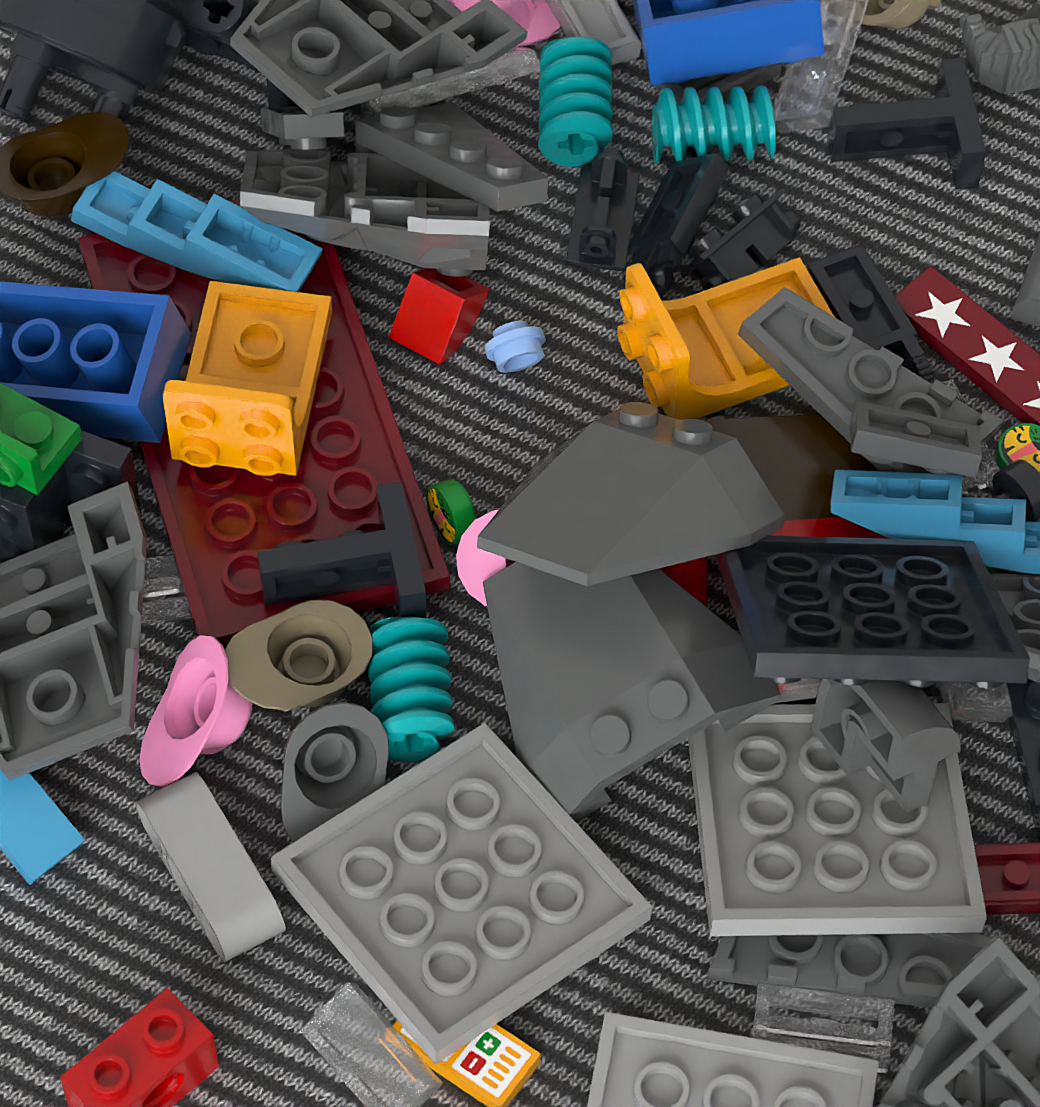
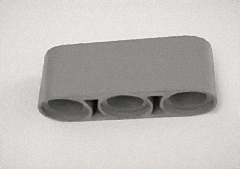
(210, 866)

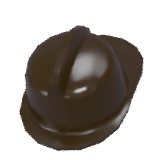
(57, 163)

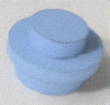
(516, 346)

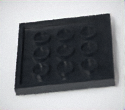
(871, 612)

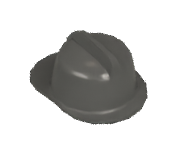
(330, 765)

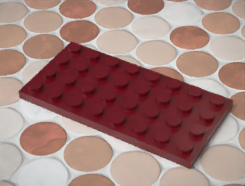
(227, 514)

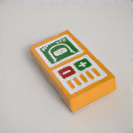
(487, 1067)

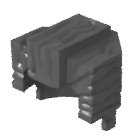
(1004, 55)

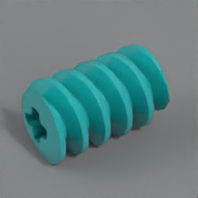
(574, 100)
(713, 123)
(411, 685)

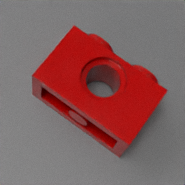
(146, 1060)

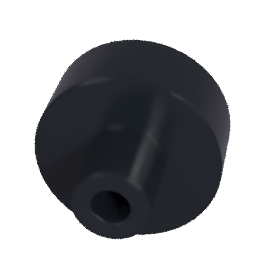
(1020, 481)

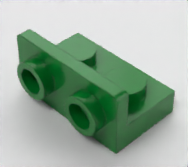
(32, 441)

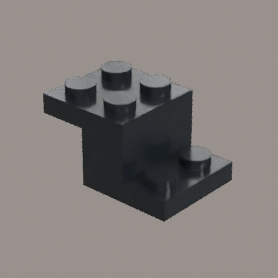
(41, 519)

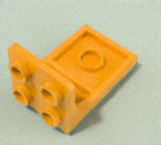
(692, 344)
(249, 379)

